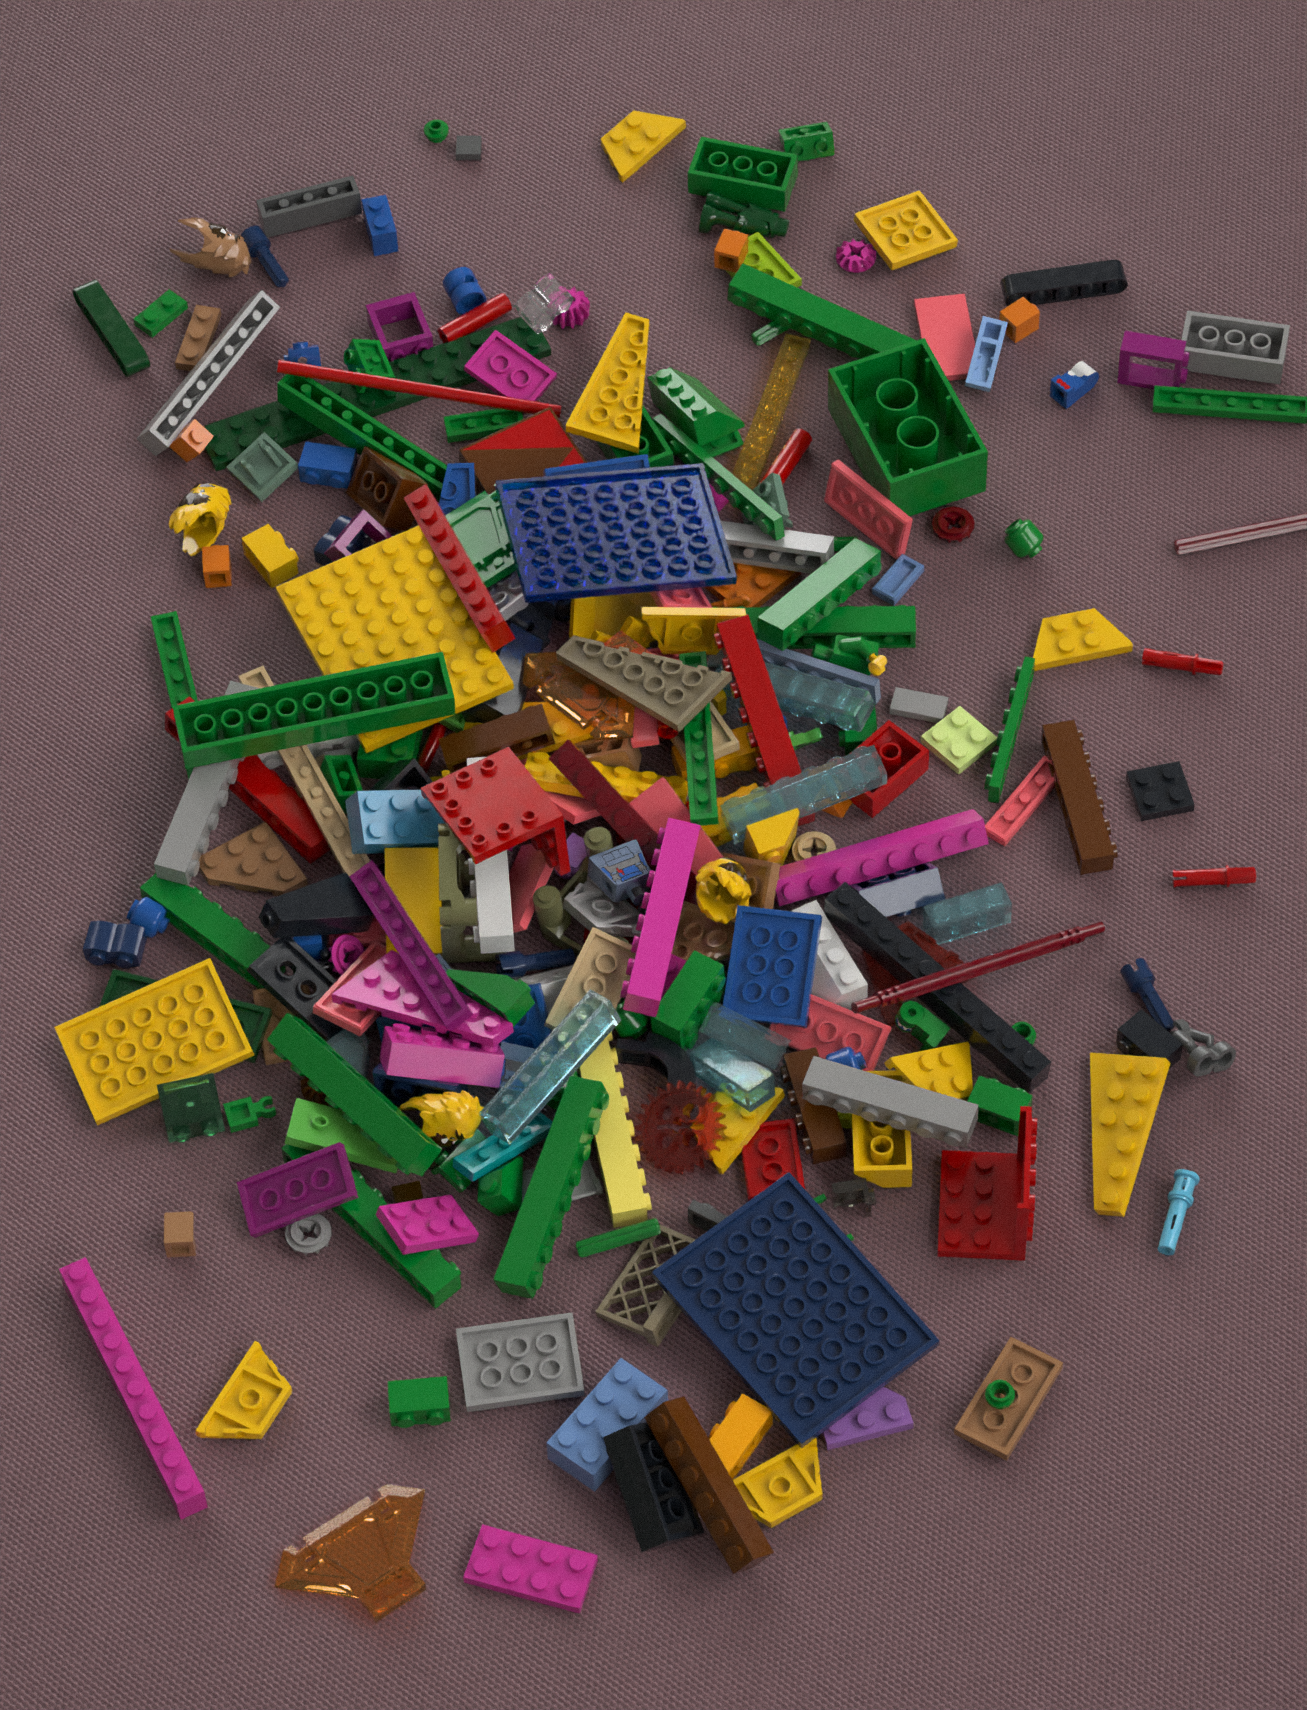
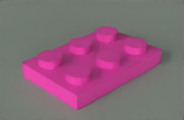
(509, 369)
(427, 1224)

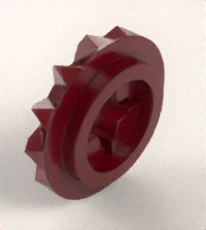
(951, 516)

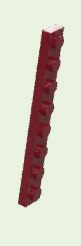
(612, 805)

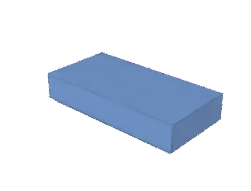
(898, 579)

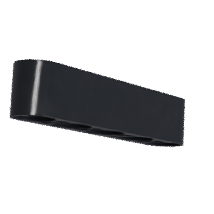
(1065, 283)

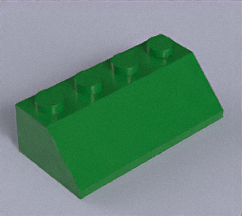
(692, 406)

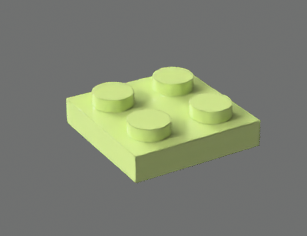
(959, 740)

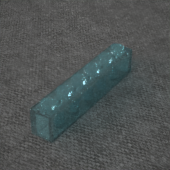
(817, 697)
(809, 791)
(549, 1067)

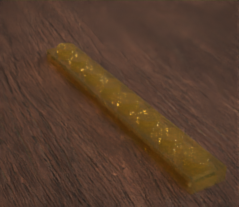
(771, 410)

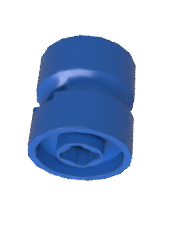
(463, 289)

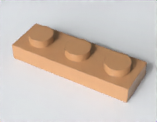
(198, 336)

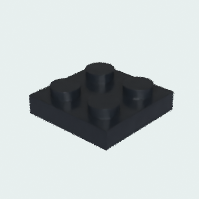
(1160, 791)

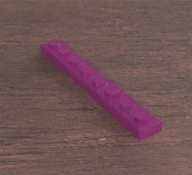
(411, 945)

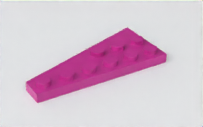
(397, 995)

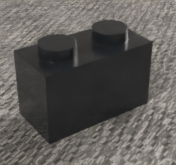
(1147, 1038)

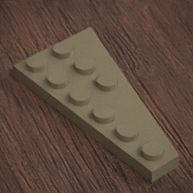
(648, 681)

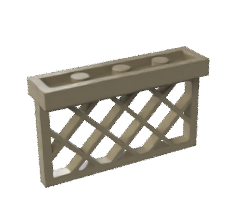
(664, 1310)

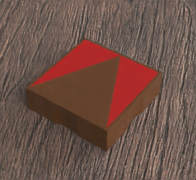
(521, 451)

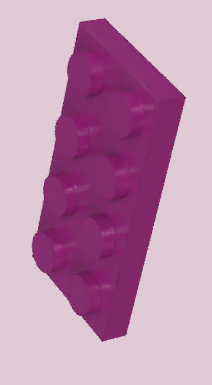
(297, 1190)

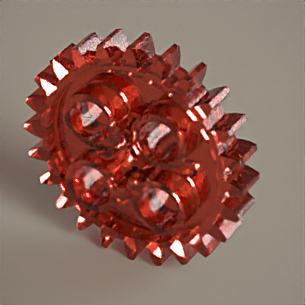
(678, 1153)

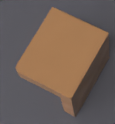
(179, 1234)

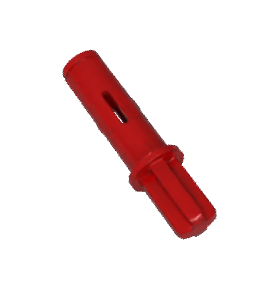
(1181, 662)
(1215, 876)

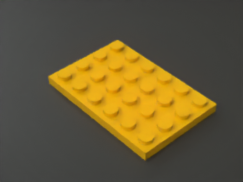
(153, 1038)

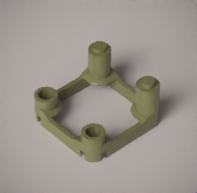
(548, 901)
(457, 910)

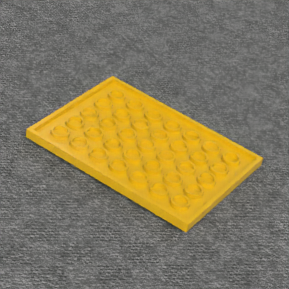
(390, 608)

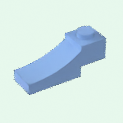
(986, 353)

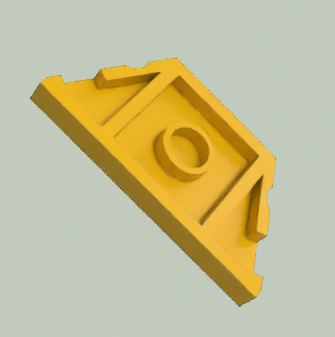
(638, 140)
(687, 629)
(1077, 639)
(938, 1069)
(740, 1127)
(248, 1400)
(782, 1485)

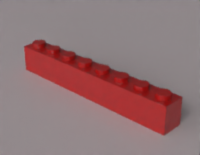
(459, 568)
(758, 702)
(272, 801)

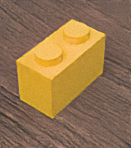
(270, 555)

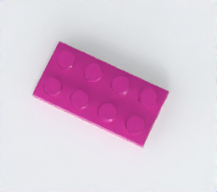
(530, 1568)

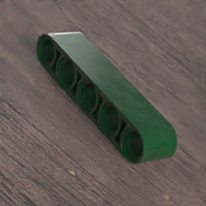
(111, 328)

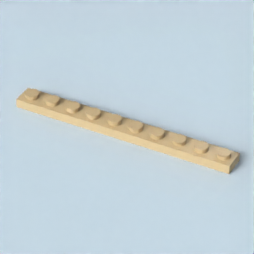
(315, 791)

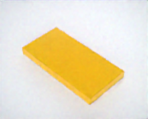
(415, 881)

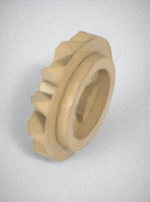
(804, 843)

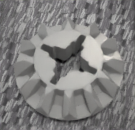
(322, 1234)

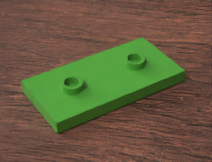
(320, 1126)

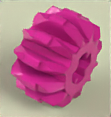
(576, 313)

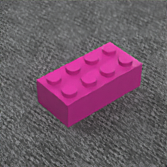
(439, 1056)

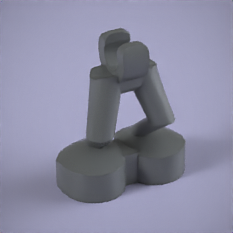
(1203, 1058)

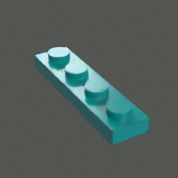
(495, 1152)

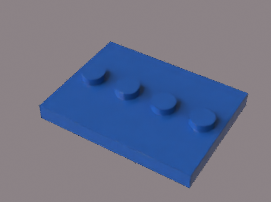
(772, 965)

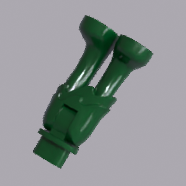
(749, 218)

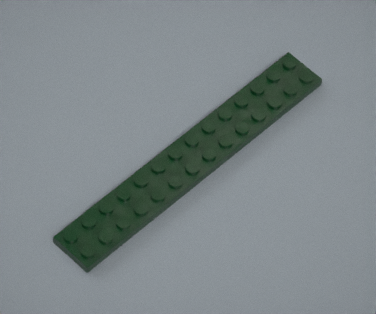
(436, 366)

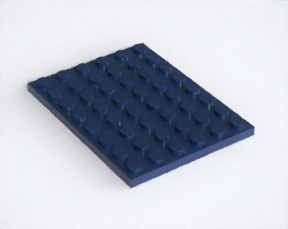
(795, 1309)

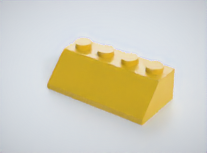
(880, 1150)

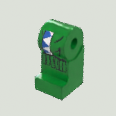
(921, 1024)

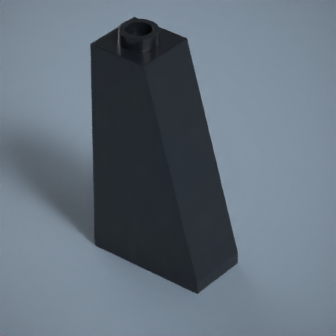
(318, 909)

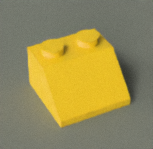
(772, 837)

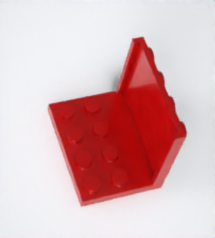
(498, 807)
(988, 1199)

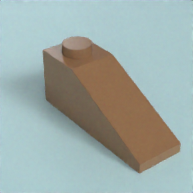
(611, 752)

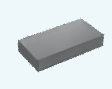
(918, 705)

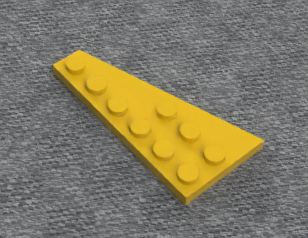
(1122, 1113)

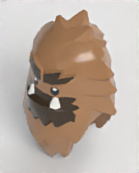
(221, 249)

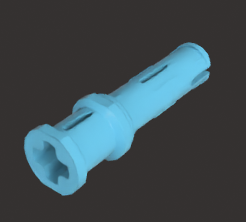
(1179, 1202)

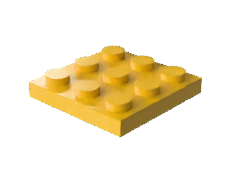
(905, 230)

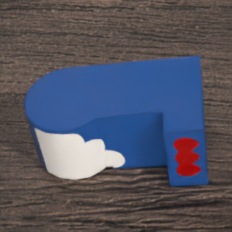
(1073, 384)

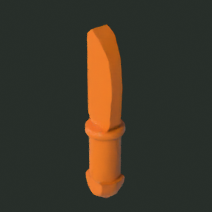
(743, 600)

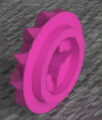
(854, 263)
(342, 945)

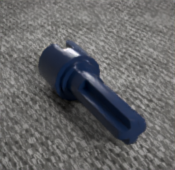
(258, 248)
(516, 964)
(1142, 982)

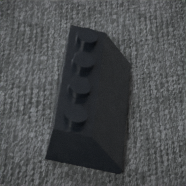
(513, 659)
(651, 1489)

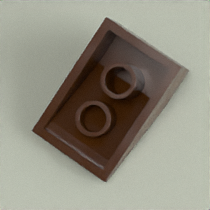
(381, 488)

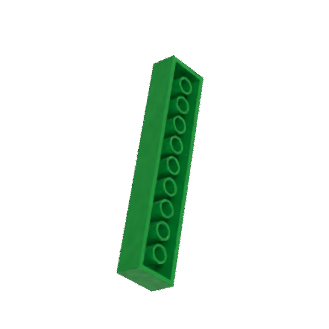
(314, 710)

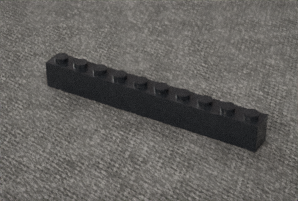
(952, 1003)

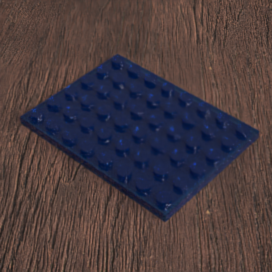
(615, 532)

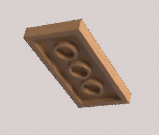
(1031, 1377)

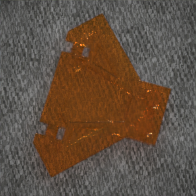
(579, 696)
(361, 1553)

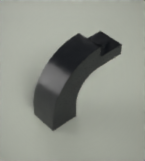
(660, 1055)

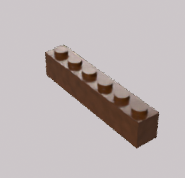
(1078, 797)
(708, 1485)

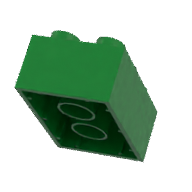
(907, 428)

